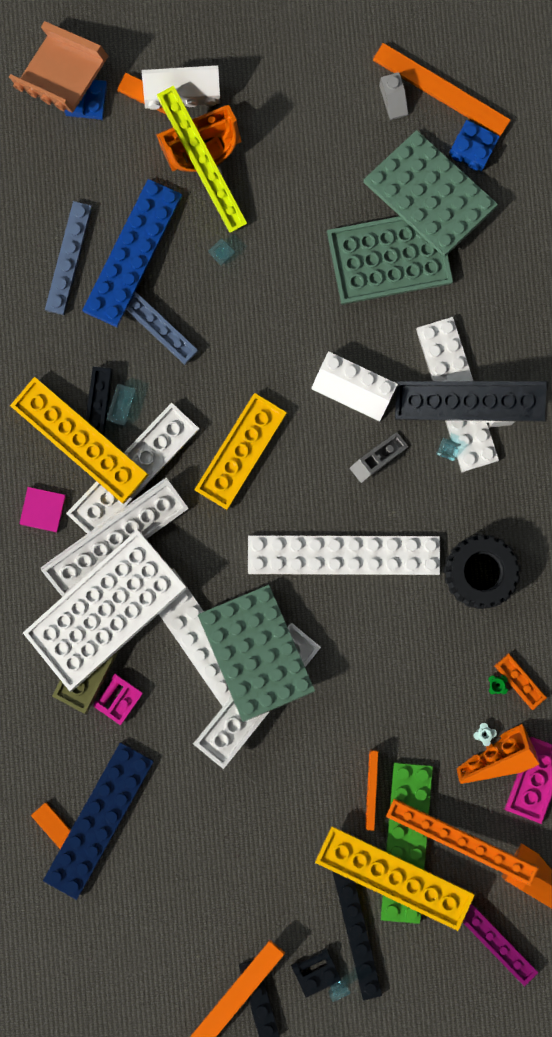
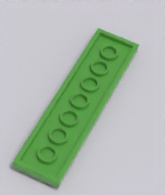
(413, 787)

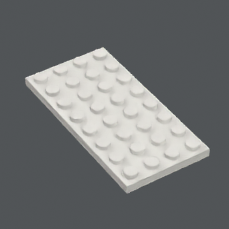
(104, 610)

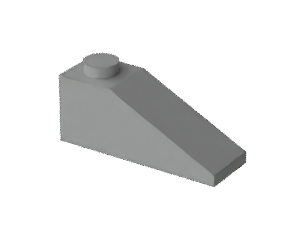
(378, 457)

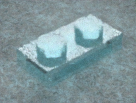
(121, 404)

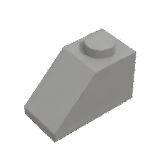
(394, 95)

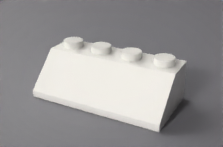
(193, 85)
(354, 386)

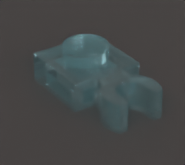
(339, 990)

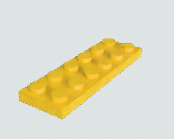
(240, 451)

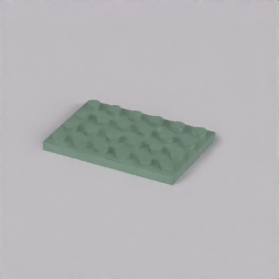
(430, 193)
(384, 260)
(256, 653)

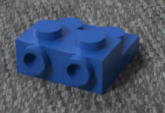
(92, 102)
(473, 145)

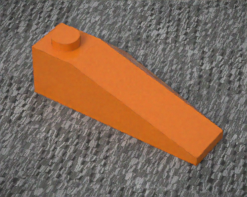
(508, 756)
(542, 885)

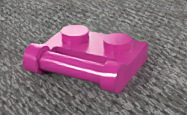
(122, 704)

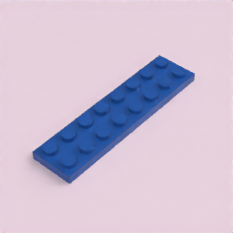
(132, 253)

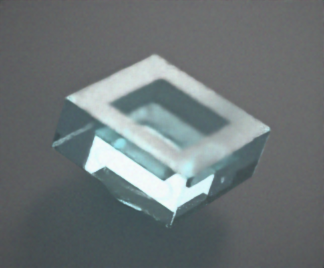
(221, 252)
(448, 449)

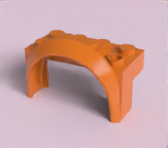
(213, 124)

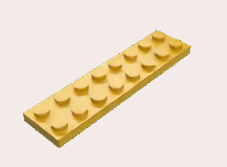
(79, 440)
(394, 878)

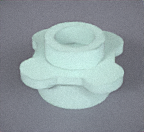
(485, 729)

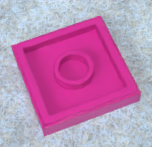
(42, 509)

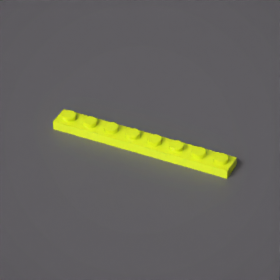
(201, 158)

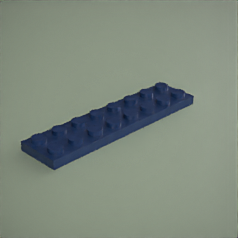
(98, 821)

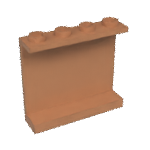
(61, 68)

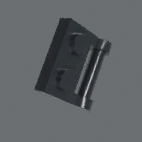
(319, 978)

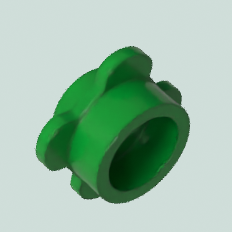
(495, 689)

